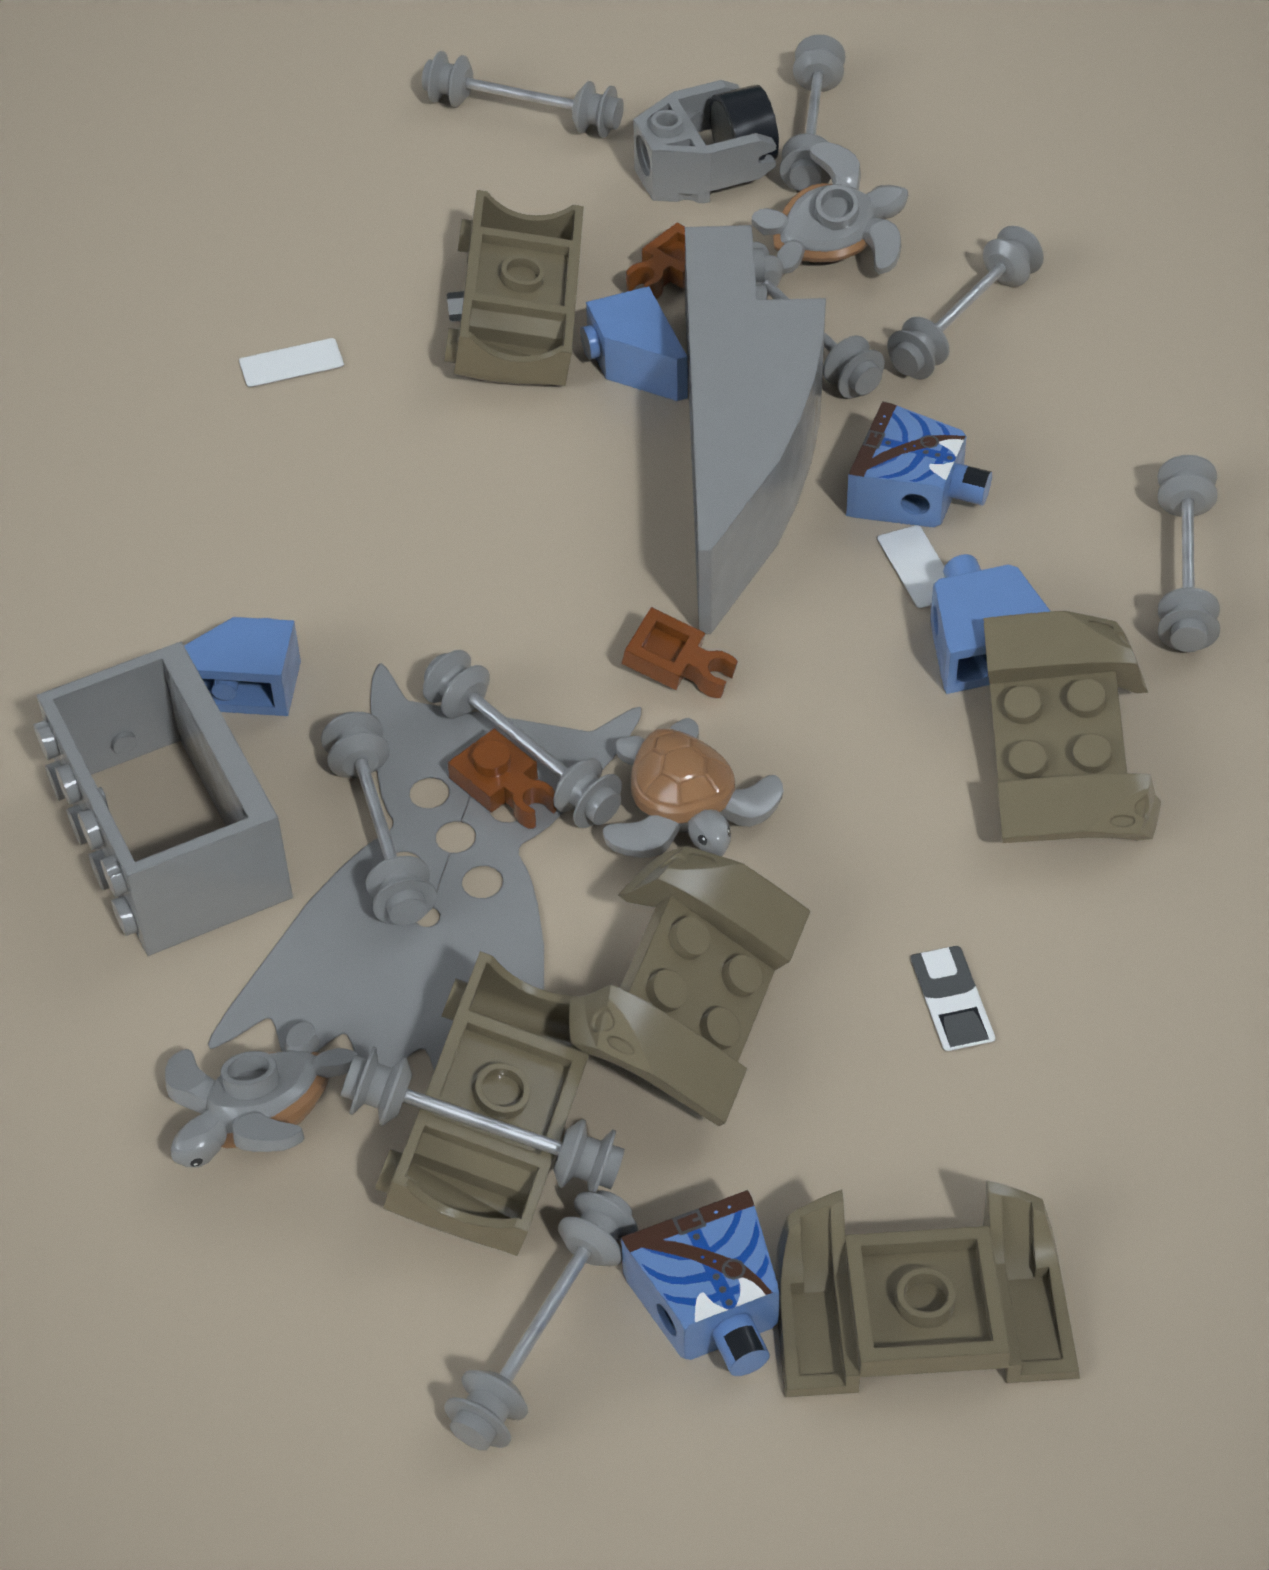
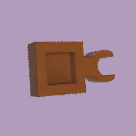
(661, 262)
(673, 650)
(501, 773)

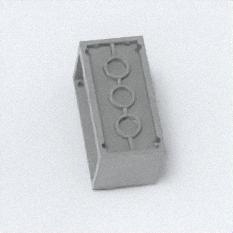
(133, 713)

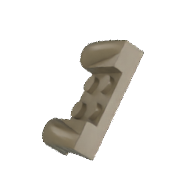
(517, 295)
(506, 1061)

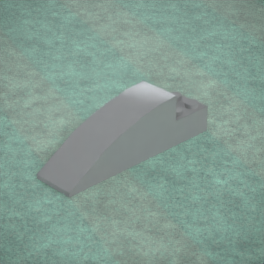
(750, 409)

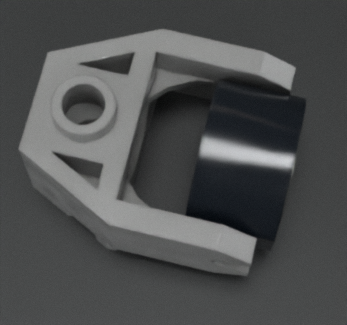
(676, 160)

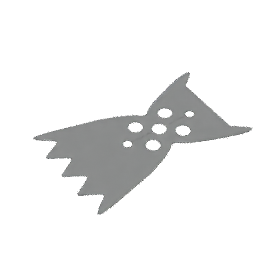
(393, 980)

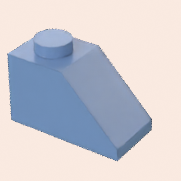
(635, 344)
(249, 664)

